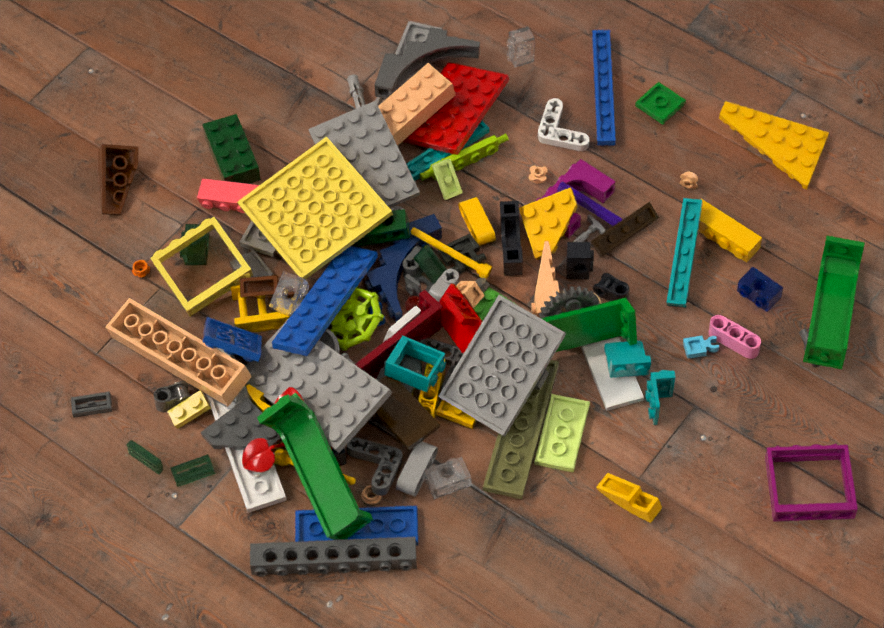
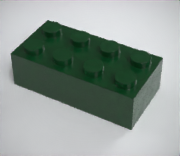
(231, 150)

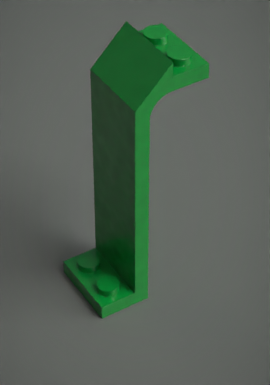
(833, 302)
(596, 324)
(316, 467)

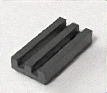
(91, 406)

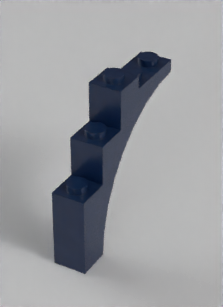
(386, 278)

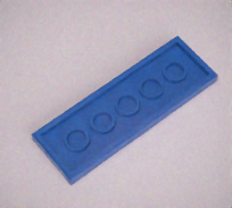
(386, 523)

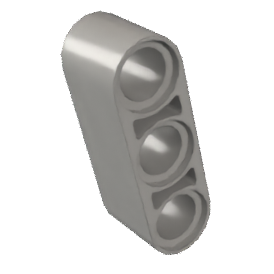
(413, 471)

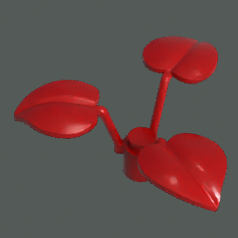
(257, 453)

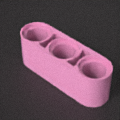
(740, 344)

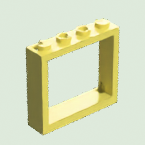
(217, 289)

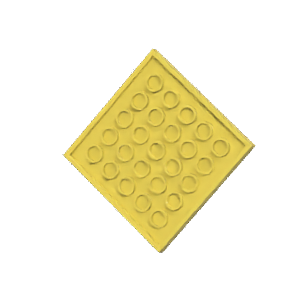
(314, 208)

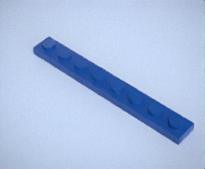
(603, 87)

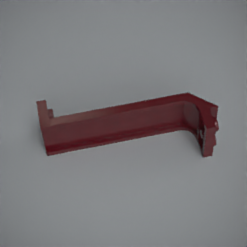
(418, 329)

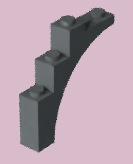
(417, 54)

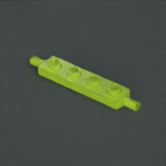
(470, 154)

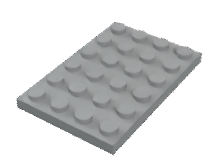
(371, 150)
(502, 365)

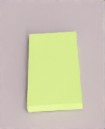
(562, 433)

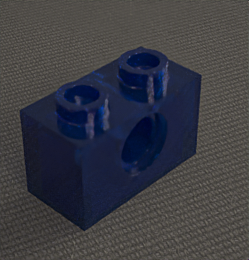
(755, 280)

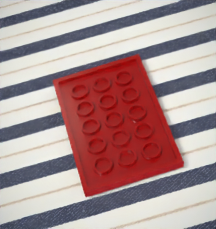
(460, 116)

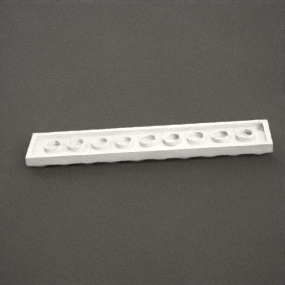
(256, 488)

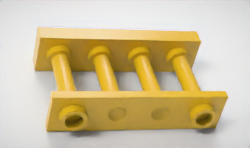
(256, 323)

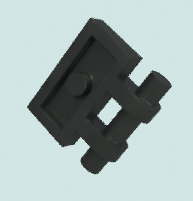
(467, 246)

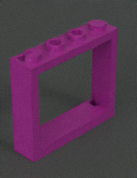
(817, 511)

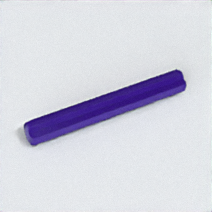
(591, 205)

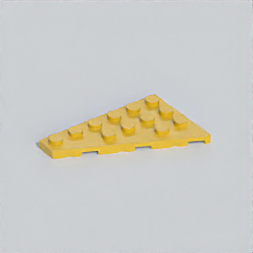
(787, 143)

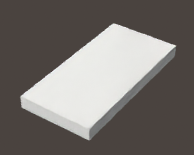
(613, 391)

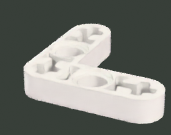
(554, 132)

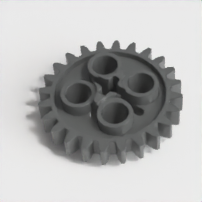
(569, 300)

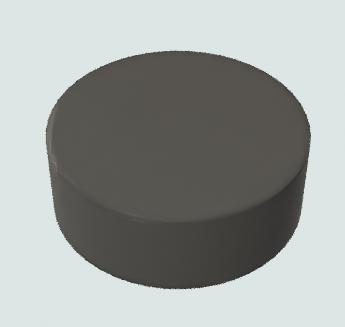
(482, 283)

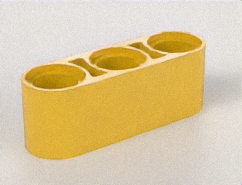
(477, 221)

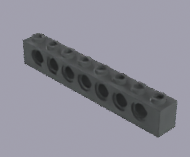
(323, 550)

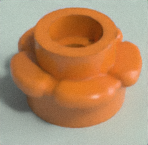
(138, 265)

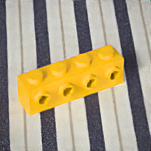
(728, 232)

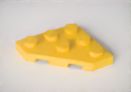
(548, 220)

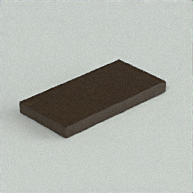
(405, 415)

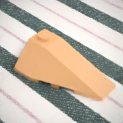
(546, 281)

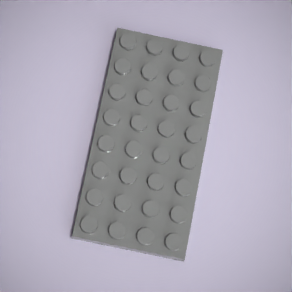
(328, 383)

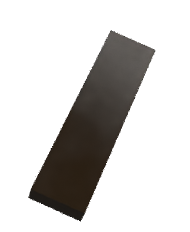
(624, 229)

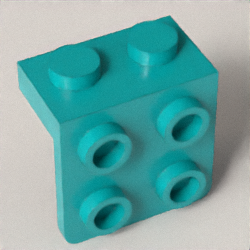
(626, 359)
(659, 386)

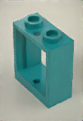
(418, 351)

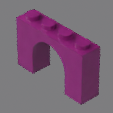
(586, 179)

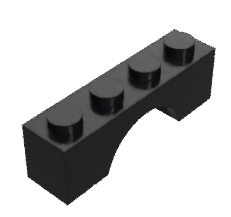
(511, 238)

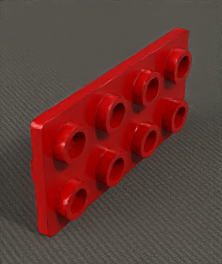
(458, 317)

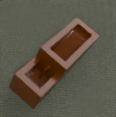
(260, 287)

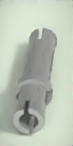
(354, 84)

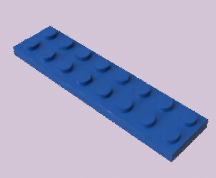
(324, 301)

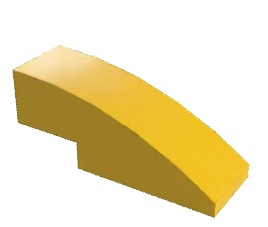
(630, 497)

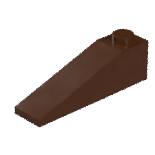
(116, 173)

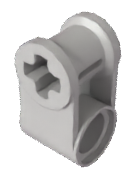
(438, 289)

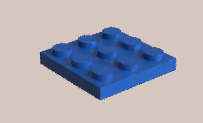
(232, 339)

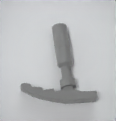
(591, 229)

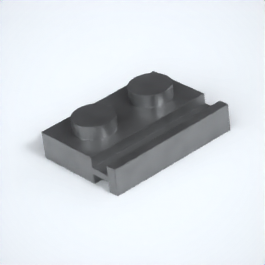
(256, 264)

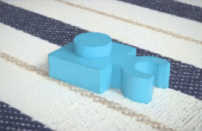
(698, 347)

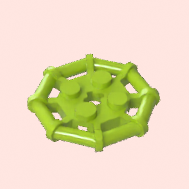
(361, 319)

